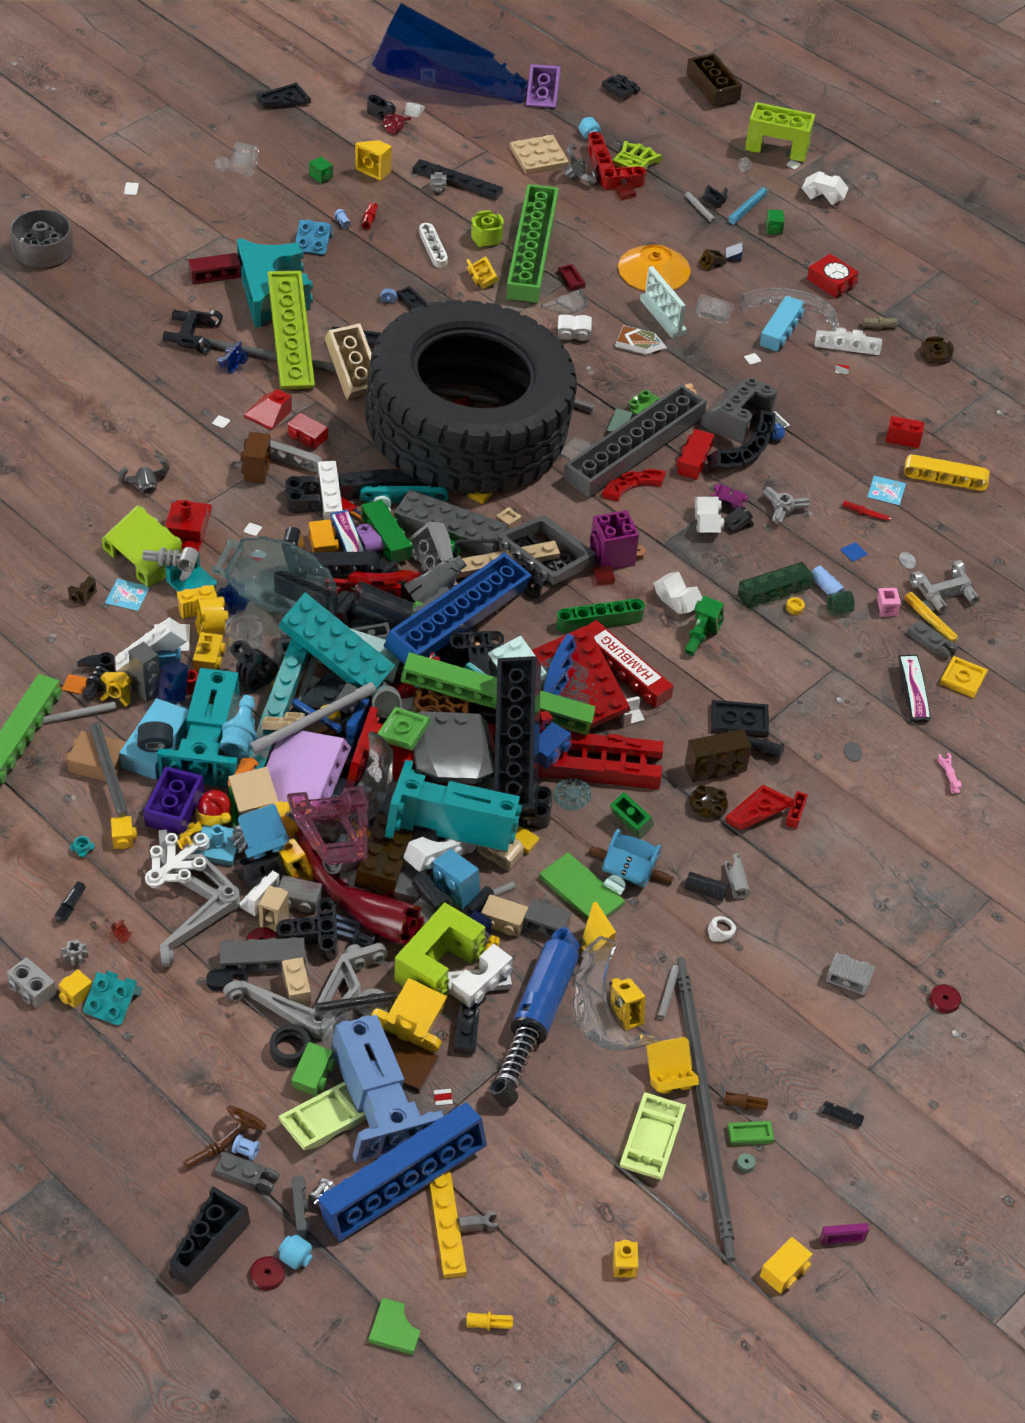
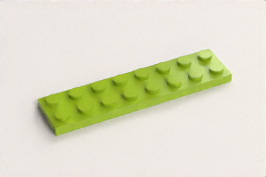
(290, 330)

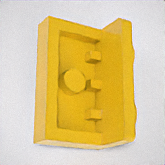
(483, 272)

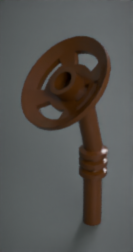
(244, 1121)

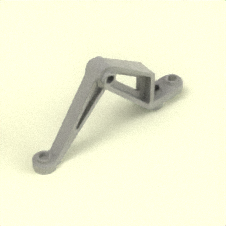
(220, 902)
(305, 1017)

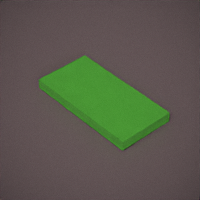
(580, 886)

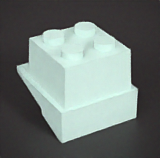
(513, 648)

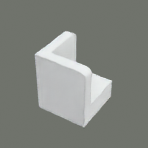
(634, 716)

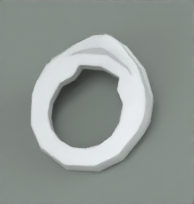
(718, 935)

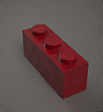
(214, 268)

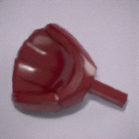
(394, 123)

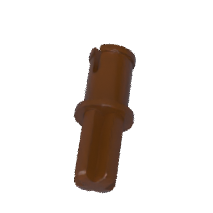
(744, 1101)

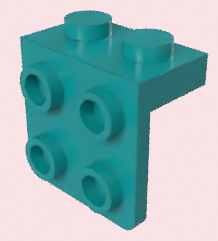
(197, 579)
(110, 997)

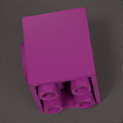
(614, 540)

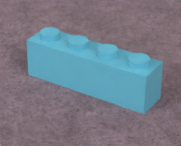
(782, 323)

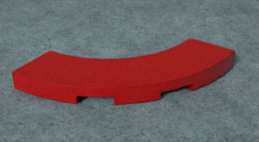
(630, 480)
(384, 578)

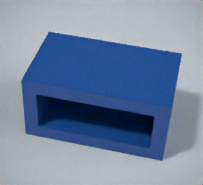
(552, 744)

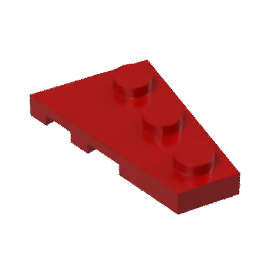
(758, 806)

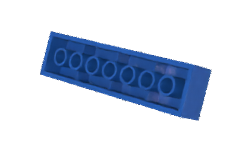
(402, 1171)

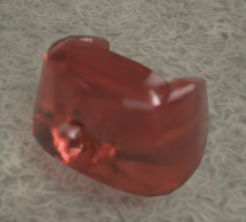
(121, 931)

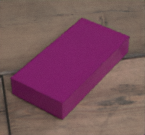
(844, 1233)

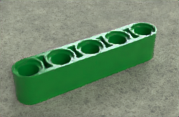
(608, 614)

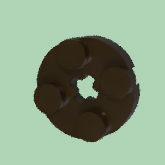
(941, 355)

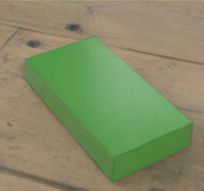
(750, 1133)

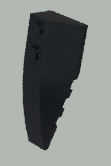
(352, 482)

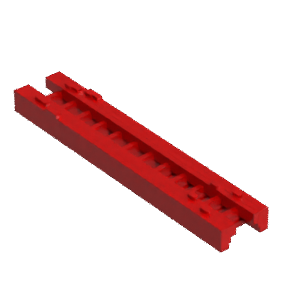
(604, 770)

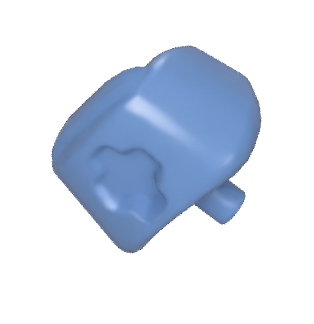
(388, 295)

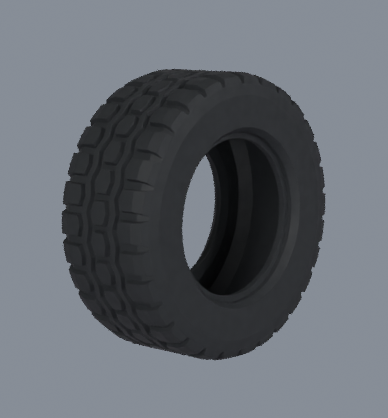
(459, 443)

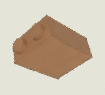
(85, 759)

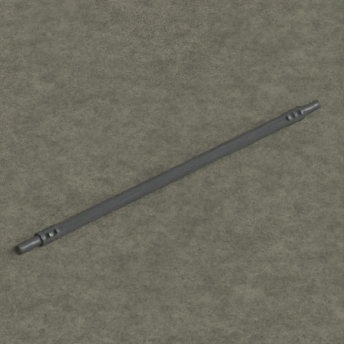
(706, 1111)

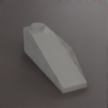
(432, 546)

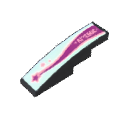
(914, 688)

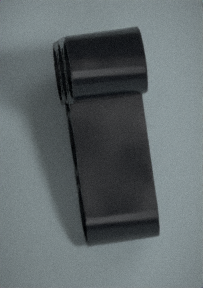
(316, 925)

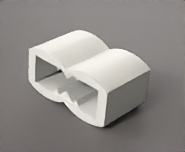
(574, 327)

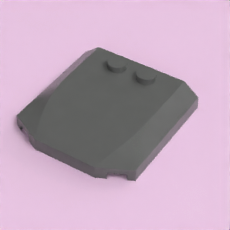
(454, 748)

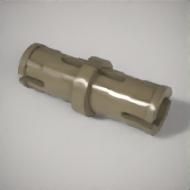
(880, 322)

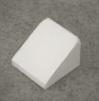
(413, 109)

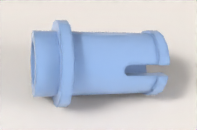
(340, 215)

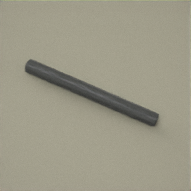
(108, 769)

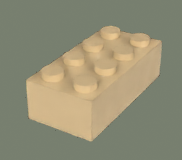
(350, 358)

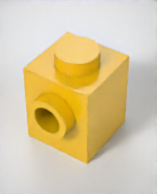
(123, 832)
(74, 988)
(625, 1259)

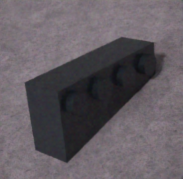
(323, 693)

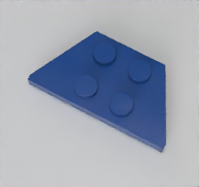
(356, 723)

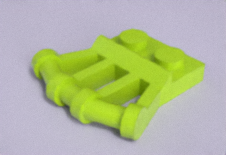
(629, 159)

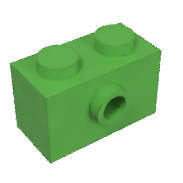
(313, 1069)

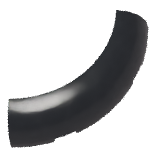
(756, 441)

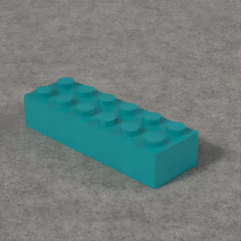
(335, 644)

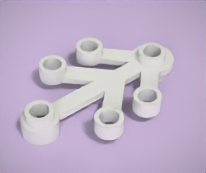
(176, 862)

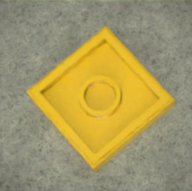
(963, 677)

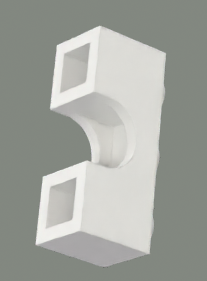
(471, 987)

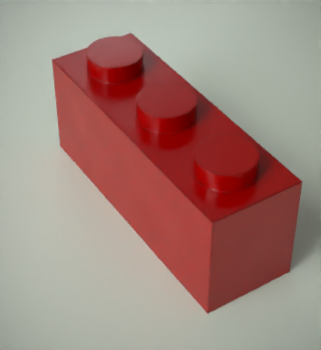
(695, 454)

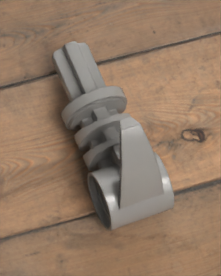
(185, 560)

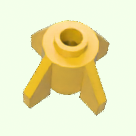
(117, 686)

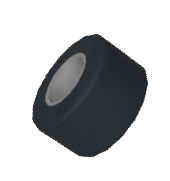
(154, 736)

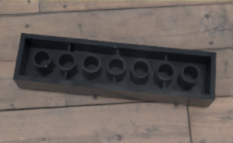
(518, 730)

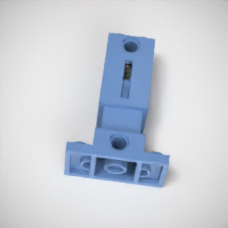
(376, 1088)

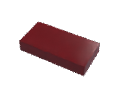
(571, 277)

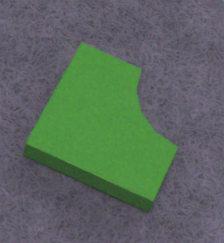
(393, 1329)

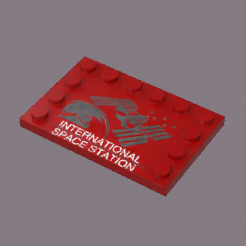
(589, 676)

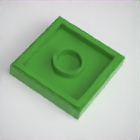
(404, 728)

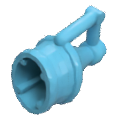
(239, 730)

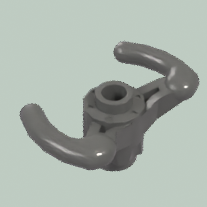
(578, 168)
(144, 477)

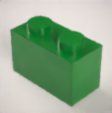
(631, 815)

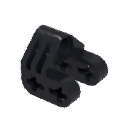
(252, 666)

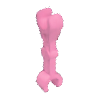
(946, 764)

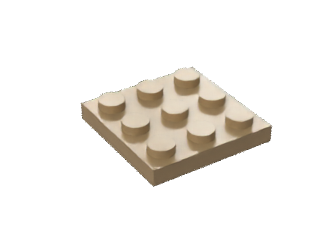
(539, 154)

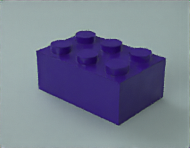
(173, 800)

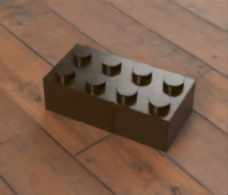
(714, 79)
(384, 858)

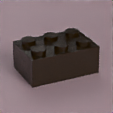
(717, 755)

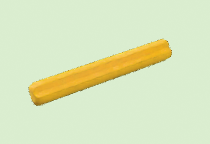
(930, 617)

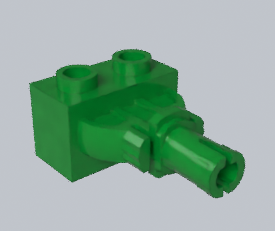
(708, 618)

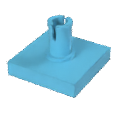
(221, 846)

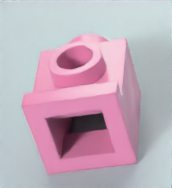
(888, 602)

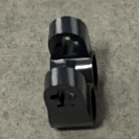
(296, 488)
(541, 819)

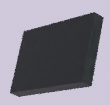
(738, 716)

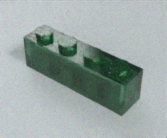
(775, 585)

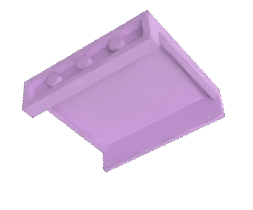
(307, 764)

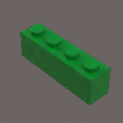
(395, 543)

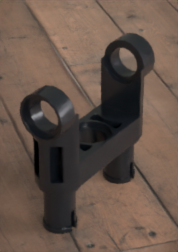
(186, 336)

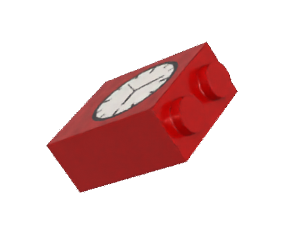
(832, 275)

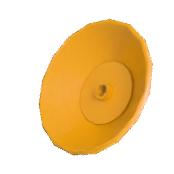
(667, 262)

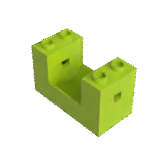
(781, 124)
(443, 932)

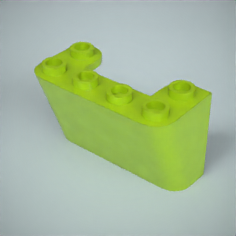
(138, 533)

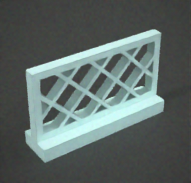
(664, 304)

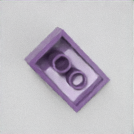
(543, 86)

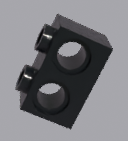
(253, 870)

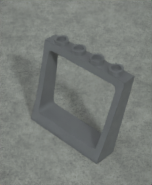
(544, 525)

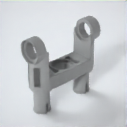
(938, 592)

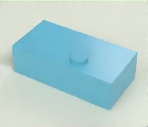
(144, 762)

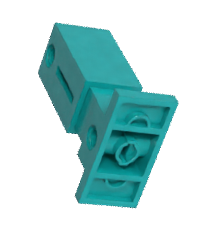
(211, 706)
(454, 811)

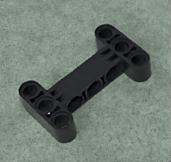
(478, 657)

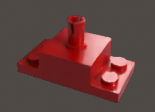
(189, 522)

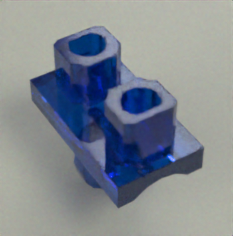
(233, 357)
(232, 599)

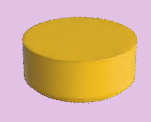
(795, 606)

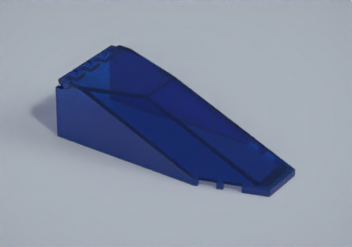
(442, 59)

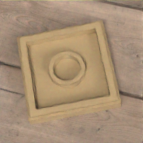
(253, 789)

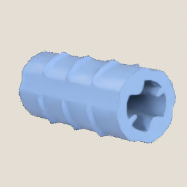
(826, 581)

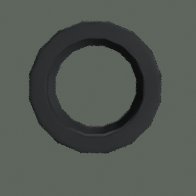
(283, 1033)

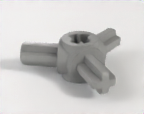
(784, 504)

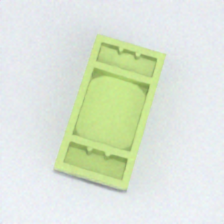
(322, 1117)
(652, 1136)

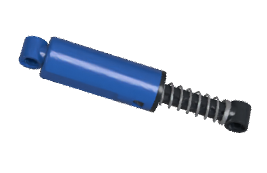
(537, 1010)

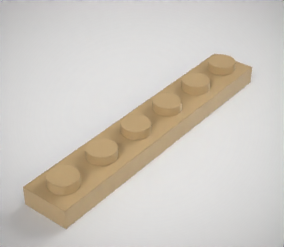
(541, 552)

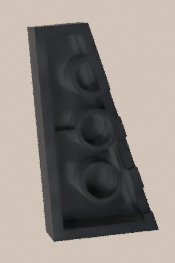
(209, 1236)

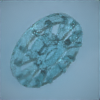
(572, 793)

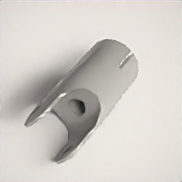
(737, 878)

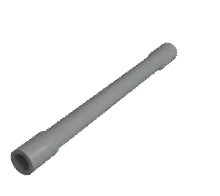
(266, 741)

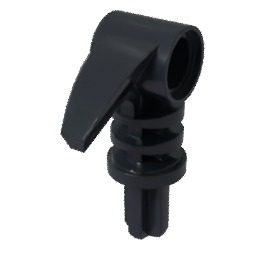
(102, 663)

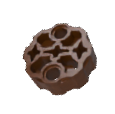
(437, 702)

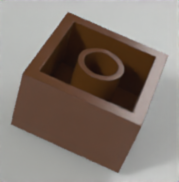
(256, 457)

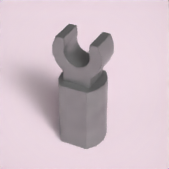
(478, 1222)

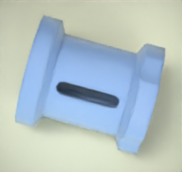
(240, 1145)

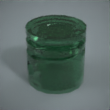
(840, 602)

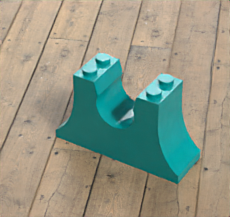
(255, 264)

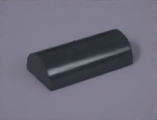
(380, 606)

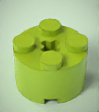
(487, 228)

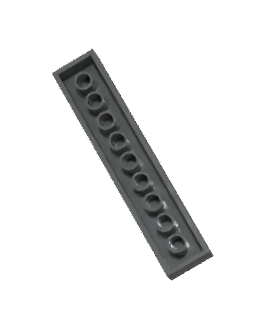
(634, 440)

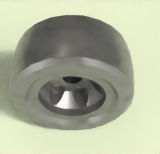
(41, 228)

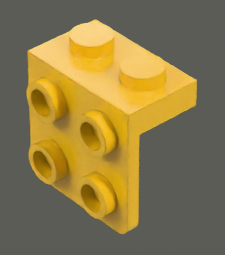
(671, 1065)

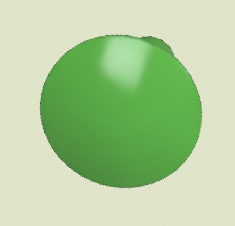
(642, 401)

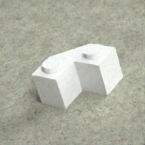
(832, 187)
(707, 514)
(675, 594)

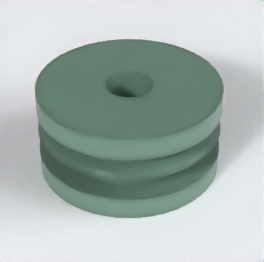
(746, 1163)

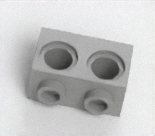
(34, 980)

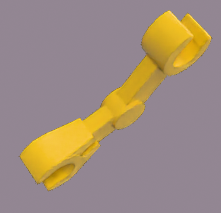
(185, 837)

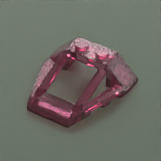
(309, 810)

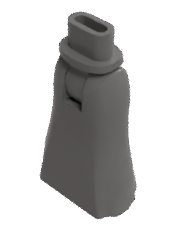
(439, 576)

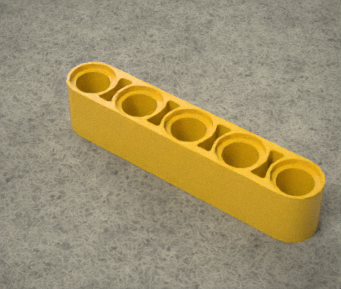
(947, 472)

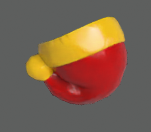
(213, 808)

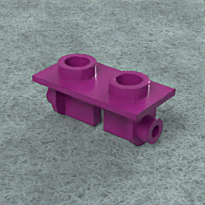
(736, 499)

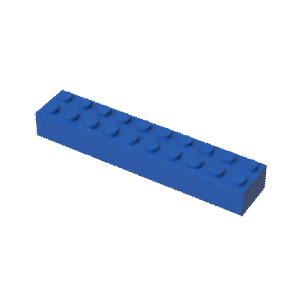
(458, 609)

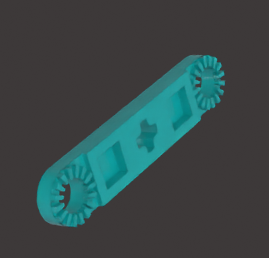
(395, 493)

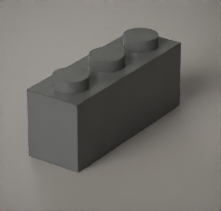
(144, 671)

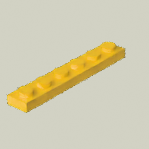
(447, 1227)

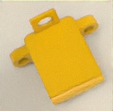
(414, 1015)

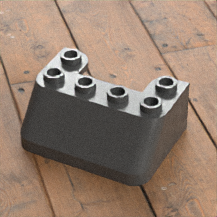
(726, 413)

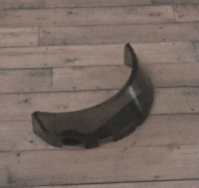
(375, 783)

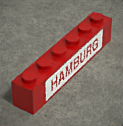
(631, 667)

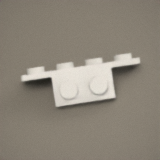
(848, 341)

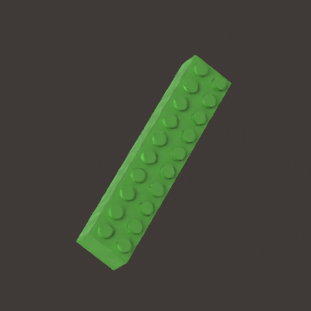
(532, 243)

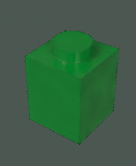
(321, 169)
(775, 221)

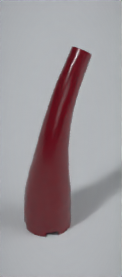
(381, 915)

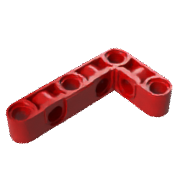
(607, 174)

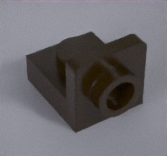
(712, 257)
(84, 593)

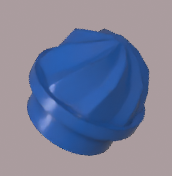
(778, 433)

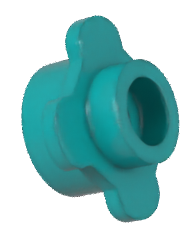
(82, 846)

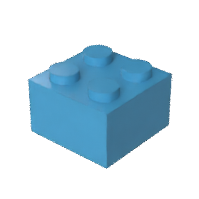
(456, 878)

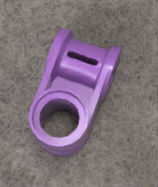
(370, 539)

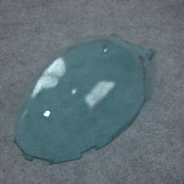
(254, 567)

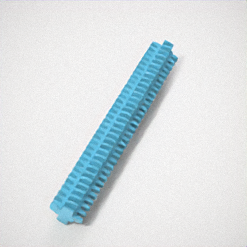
(748, 205)

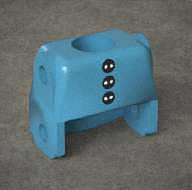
(631, 858)

